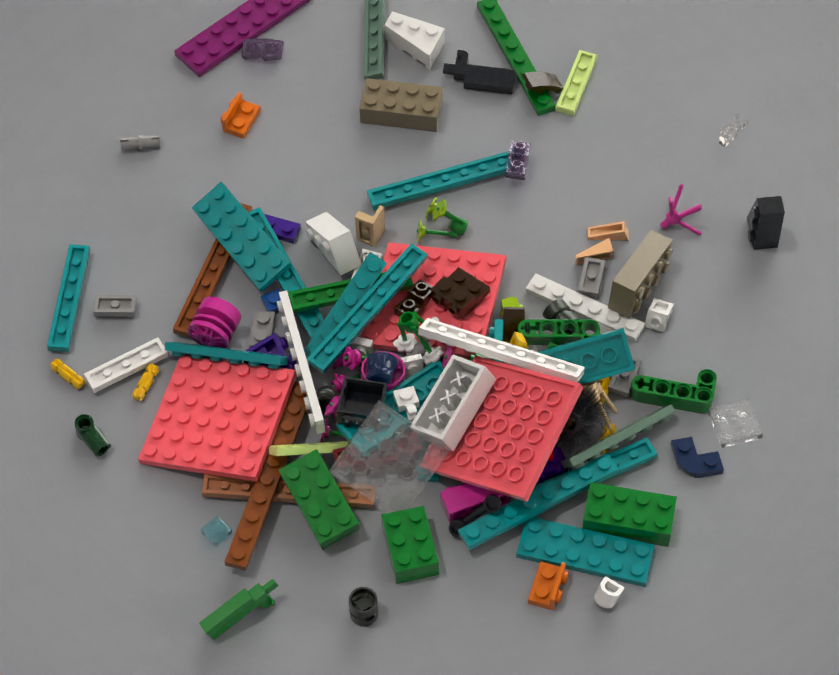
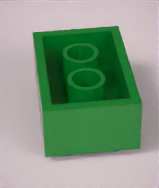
(410, 544)

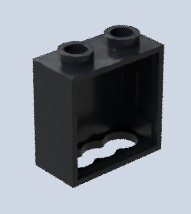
(358, 400)

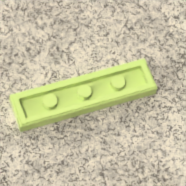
(576, 83)
(300, 449)

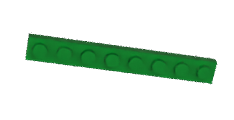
(513, 52)

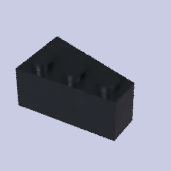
(765, 222)

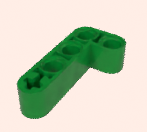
(557, 327)
(672, 389)

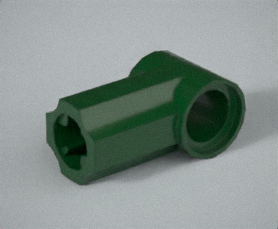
(92, 435)

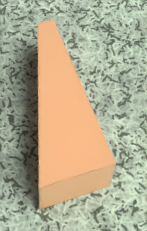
(613, 231)
(599, 251)

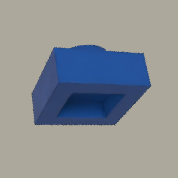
(270, 300)

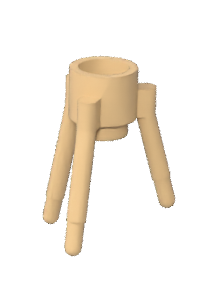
(597, 385)

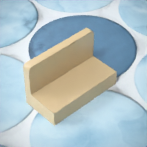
(370, 228)

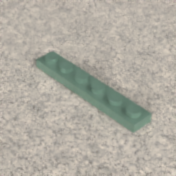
(374, 39)
(611, 442)

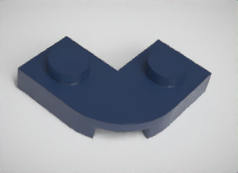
(698, 465)

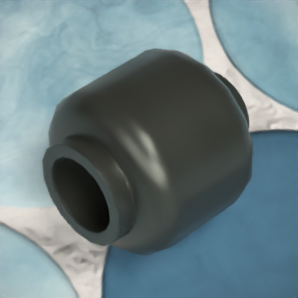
(327, 392)

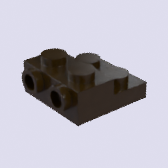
(459, 292)

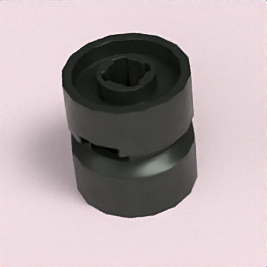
(559, 310)
(363, 606)

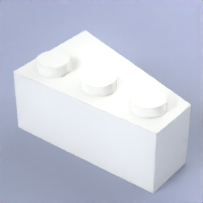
(415, 37)
(334, 242)

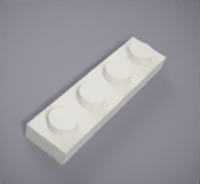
(126, 365)

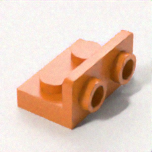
(239, 116)
(547, 585)

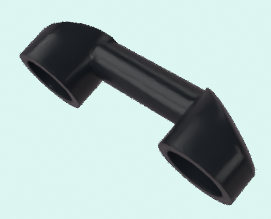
(491, 504)

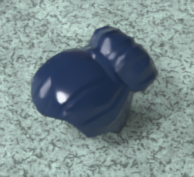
(381, 367)

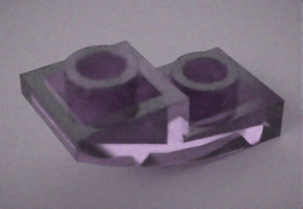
(262, 48)
(517, 160)

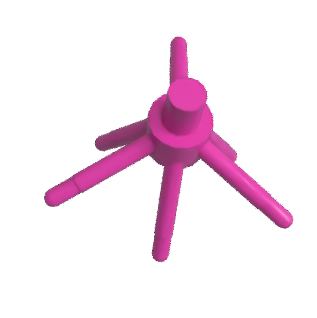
(674, 217)

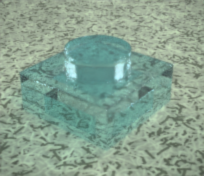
(216, 531)

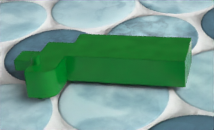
(238, 608)

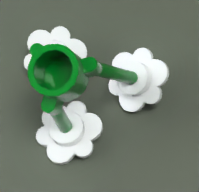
(409, 322)

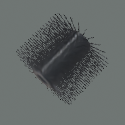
(579, 416)

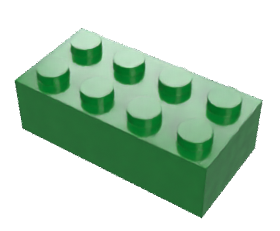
(319, 499)
(630, 513)

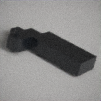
(480, 77)

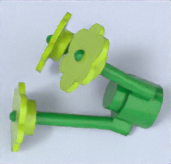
(456, 224)

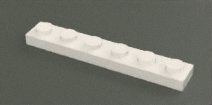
(584, 306)

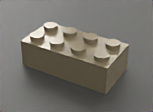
(401, 105)
(640, 274)

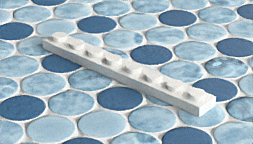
(500, 350)
(302, 368)

